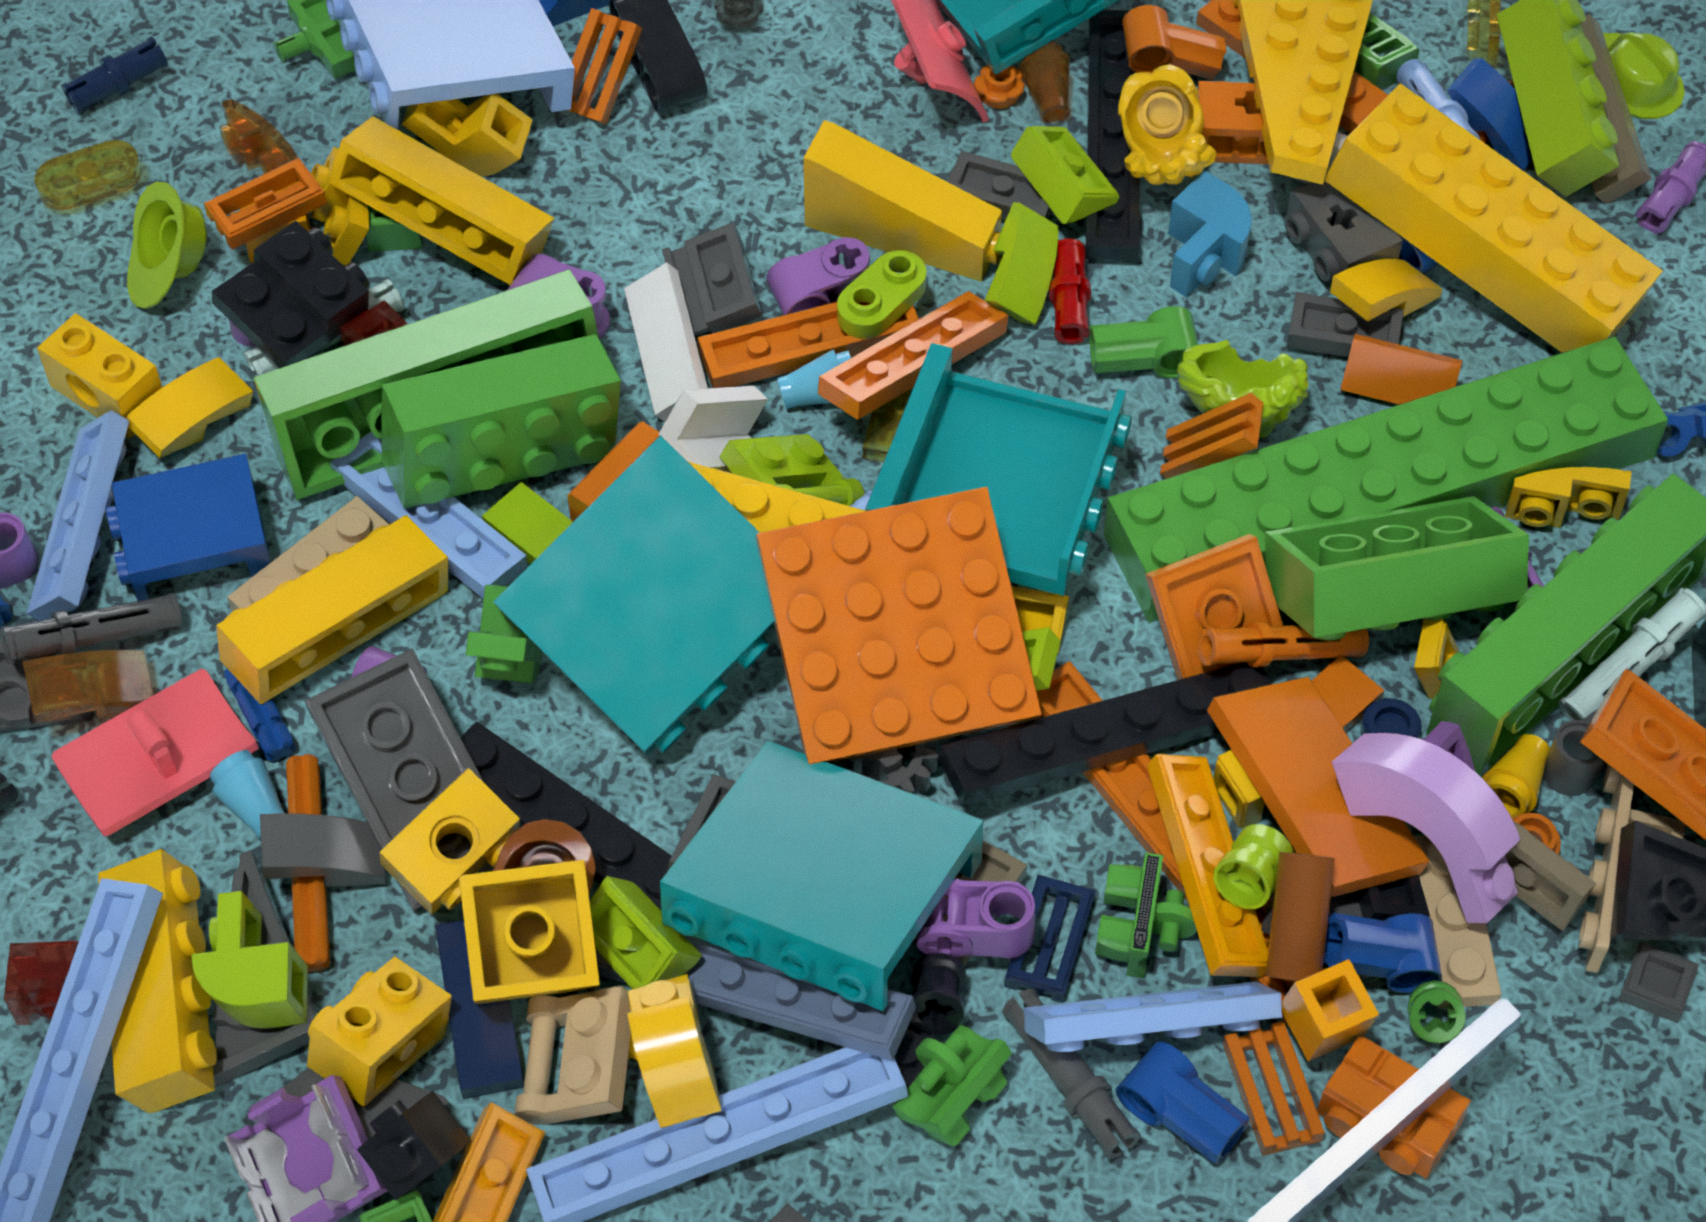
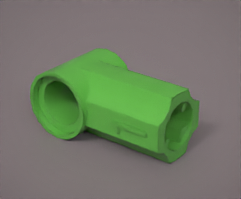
(1144, 344)

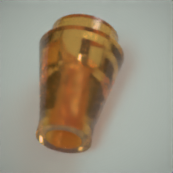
(1047, 79)

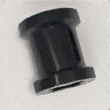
(938, 983)

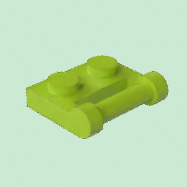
(793, 464)

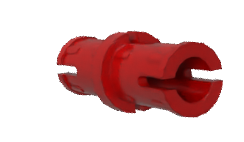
(1070, 292)

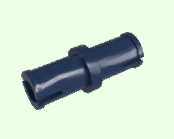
(114, 75)

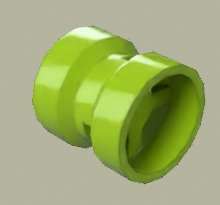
(1249, 870)

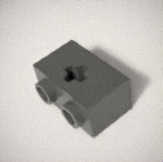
(1337, 230)

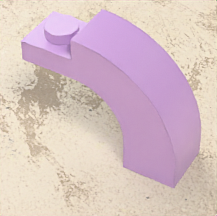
(1445, 802)

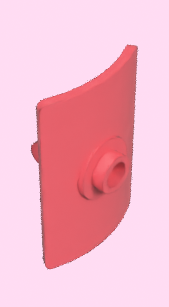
(937, 49)
(152, 752)

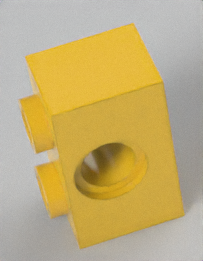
(97, 369)
(464, 809)

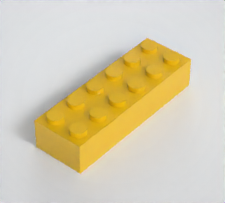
(1490, 223)

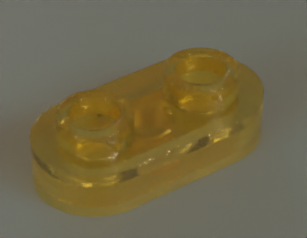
(88, 175)

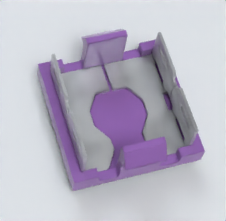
(304, 1156)

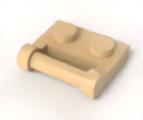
(591, 1060)

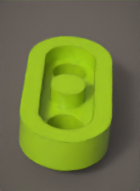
(885, 290)

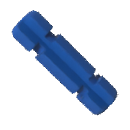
(264, 721)

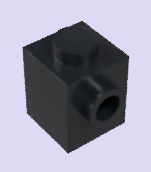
(412, 1143)

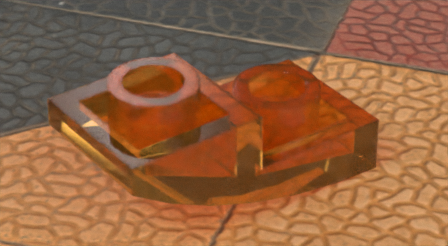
(254, 138)
(87, 682)

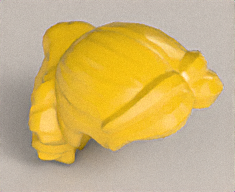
(1163, 126)

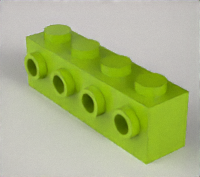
(1558, 92)

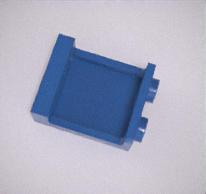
(187, 522)

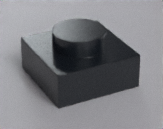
(1393, 899)

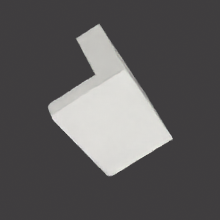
(710, 418)

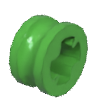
(1436, 1030)

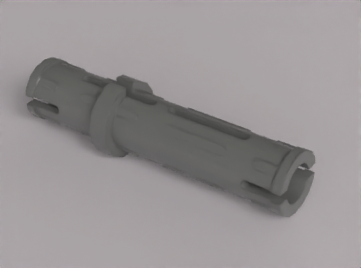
(69, 632)
(1085, 1093)

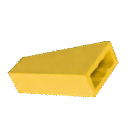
(895, 205)

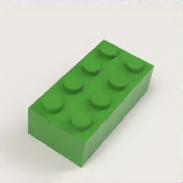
(499, 420)
(1396, 567)

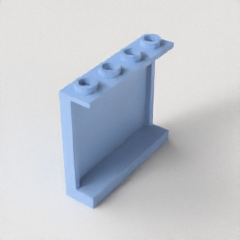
(452, 51)

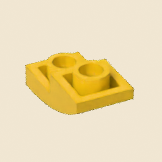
(343, 215)
(1384, 285)
(184, 407)
(1546, 495)

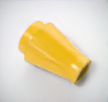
(1519, 774)

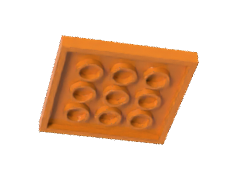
(897, 626)

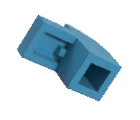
(1215, 232)

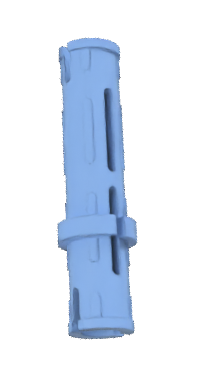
(1422, 83)

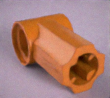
(1156, 42)

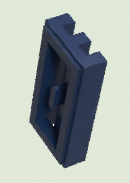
(1037, 980)

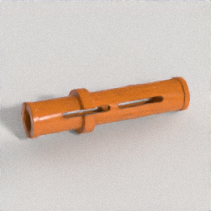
(1228, 645)

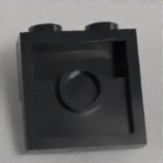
(293, 295)

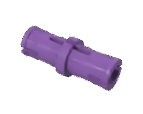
(1673, 188)

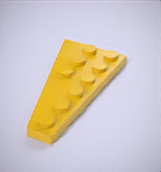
(1302, 75)

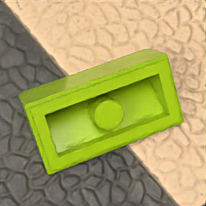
(1062, 173)
(633, 938)

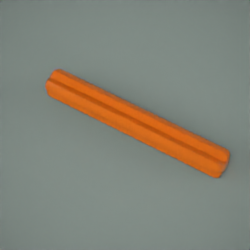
(308, 893)

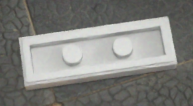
(664, 338)

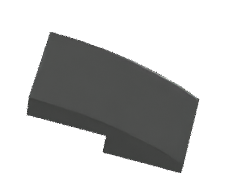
(320, 846)

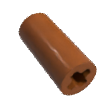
(1299, 915)

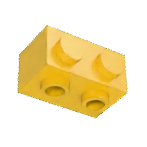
(378, 1029)

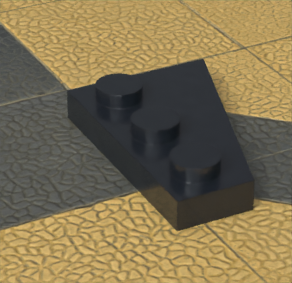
(1659, 886)

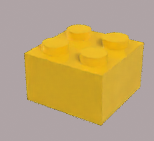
(529, 931)

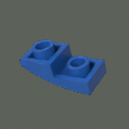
(1494, 109)

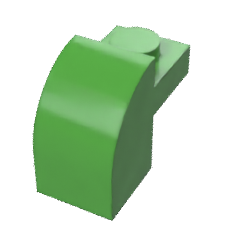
(501, 646)

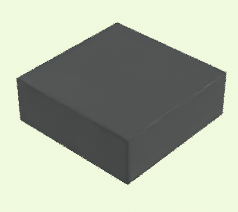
(1658, 982)

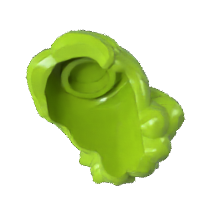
(1217, 375)

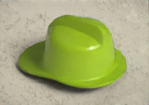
(1647, 73)
(165, 243)

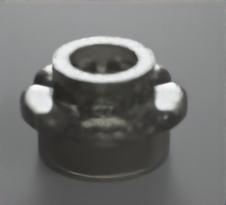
(738, 15)

